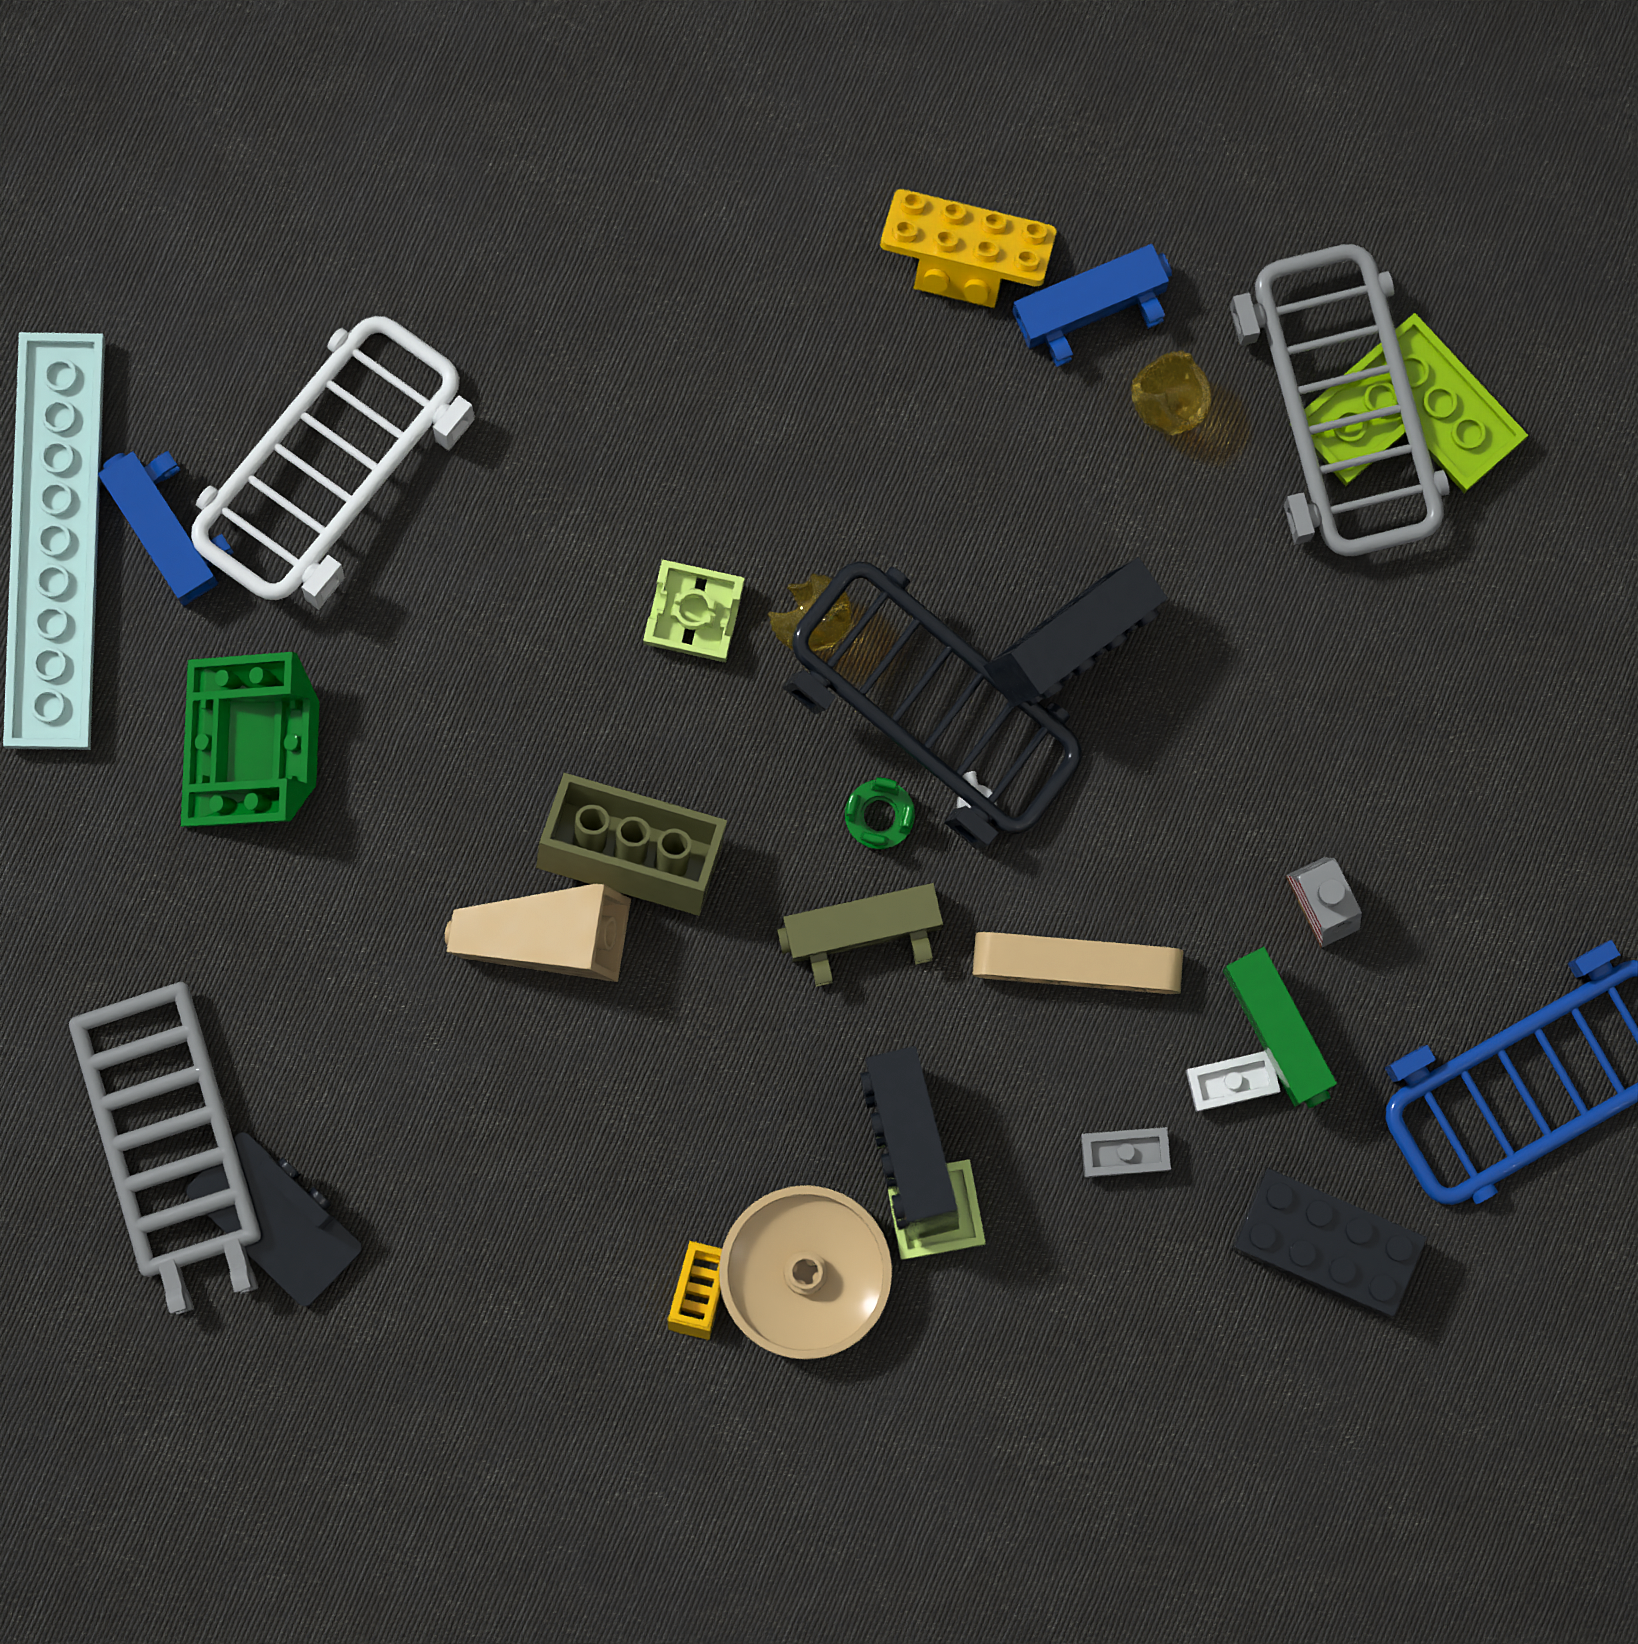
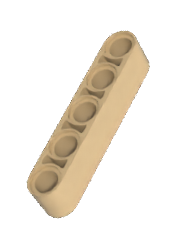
(1078, 963)

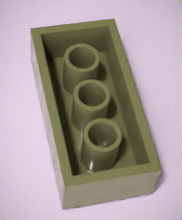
(631, 843)

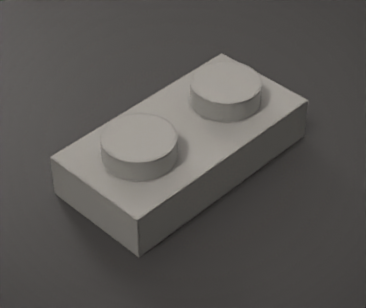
(1125, 1152)

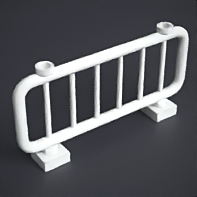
(324, 578)

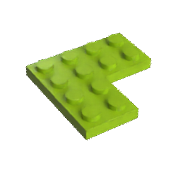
(1459, 417)

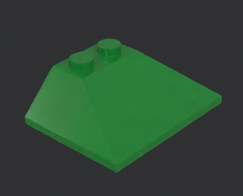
(248, 740)

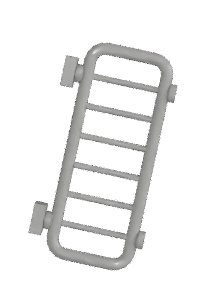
(1303, 516)

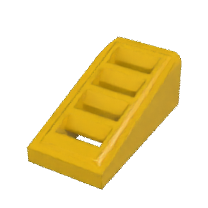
(690, 1325)

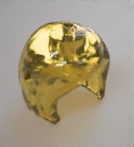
(1166, 386)
(829, 630)

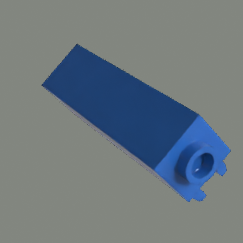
(1092, 296)
(156, 525)

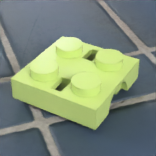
(683, 607)

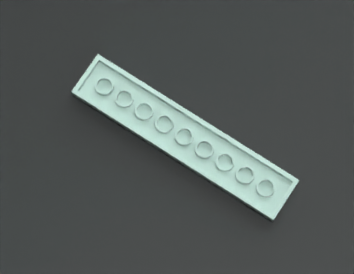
(54, 541)

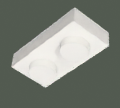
(1232, 1081)

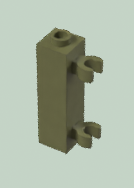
(862, 924)

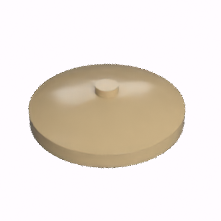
(805, 1272)

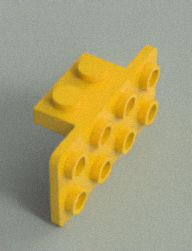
(966, 247)

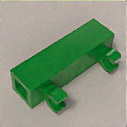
(1280, 1028)

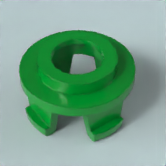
(879, 790)

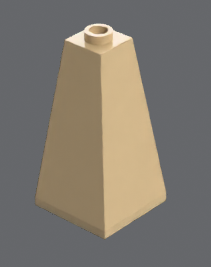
(556, 931)

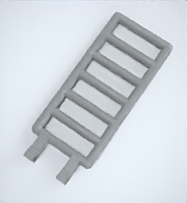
(231, 1244)

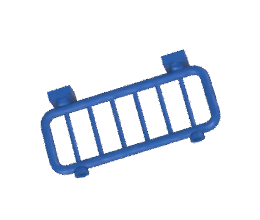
(1421, 1083)

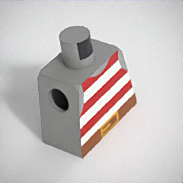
(1326, 900)

